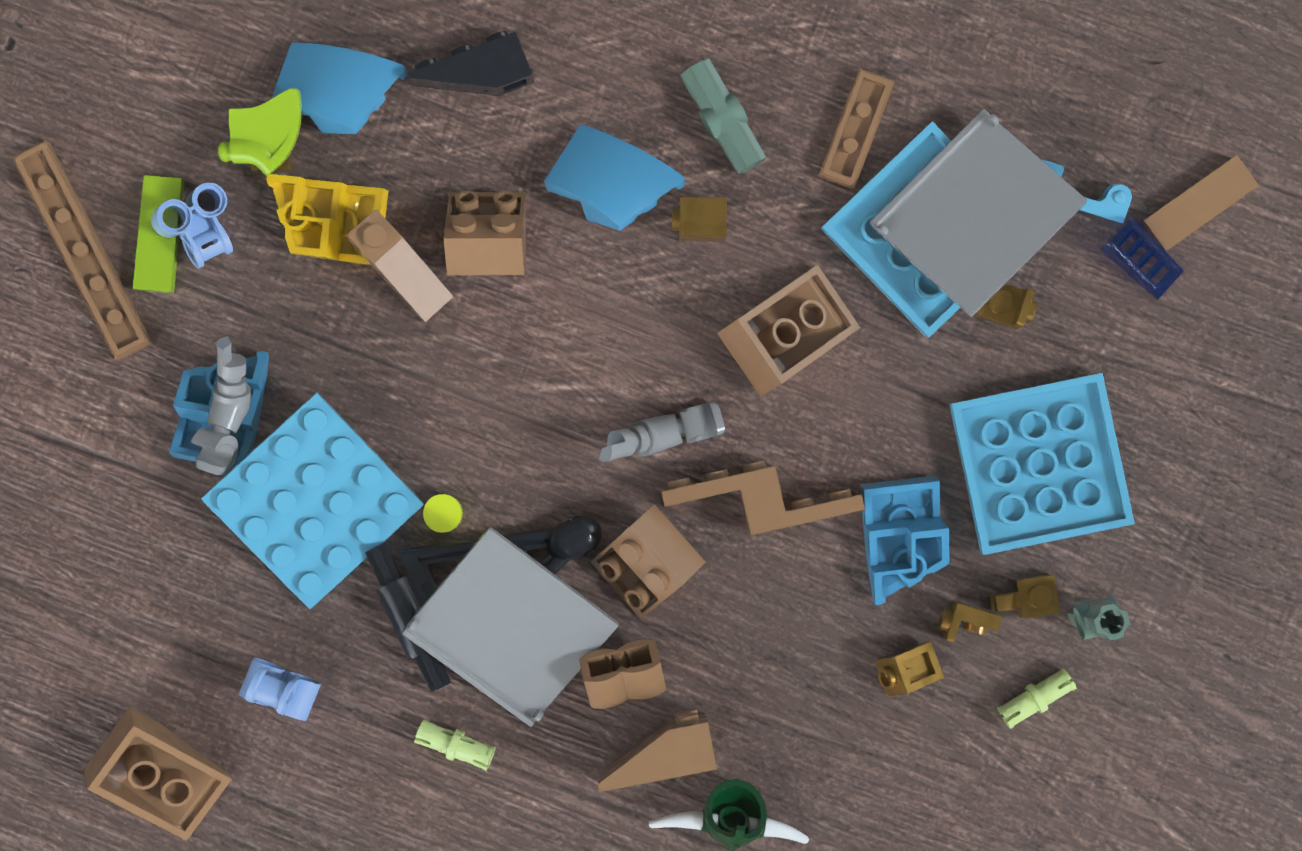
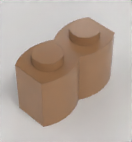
(622, 674)

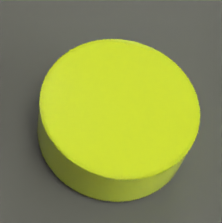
(442, 513)

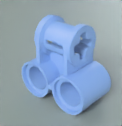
(196, 225)
(278, 688)

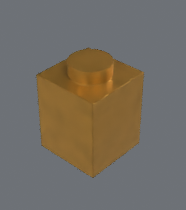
(700, 218)

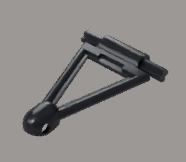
(407, 594)

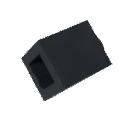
(485, 69)

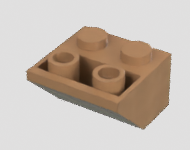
(485, 233)
(648, 562)

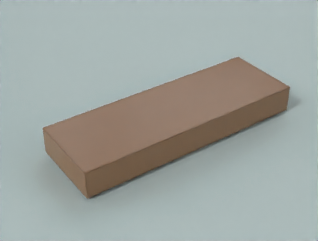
(856, 128)
(1200, 203)

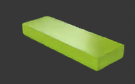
(154, 253)

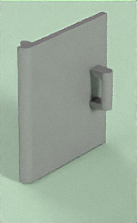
(978, 213)
(509, 626)

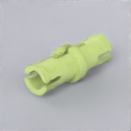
(1036, 698)
(454, 745)

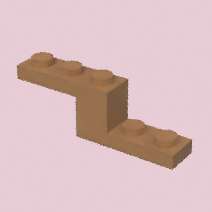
(762, 498)

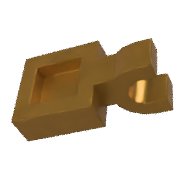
(1031, 597)

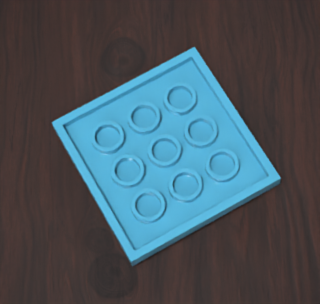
(883, 264)
(1041, 464)
(312, 500)

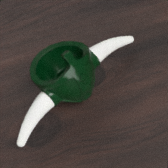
(732, 817)

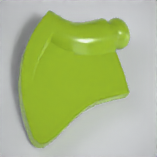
(264, 132)

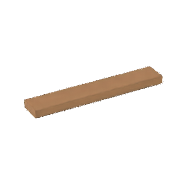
(82, 250)

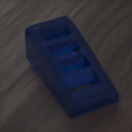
(1124, 261)

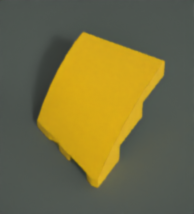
(322, 214)

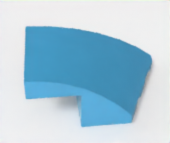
(337, 84)
(610, 178)
(194, 403)
(903, 533)

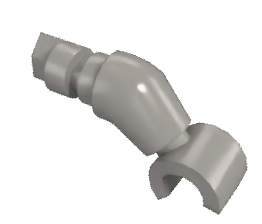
(226, 413)
(664, 432)

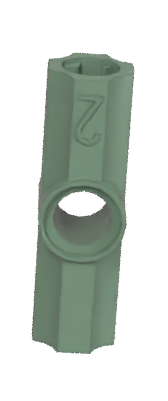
(723, 116)
(1098, 618)

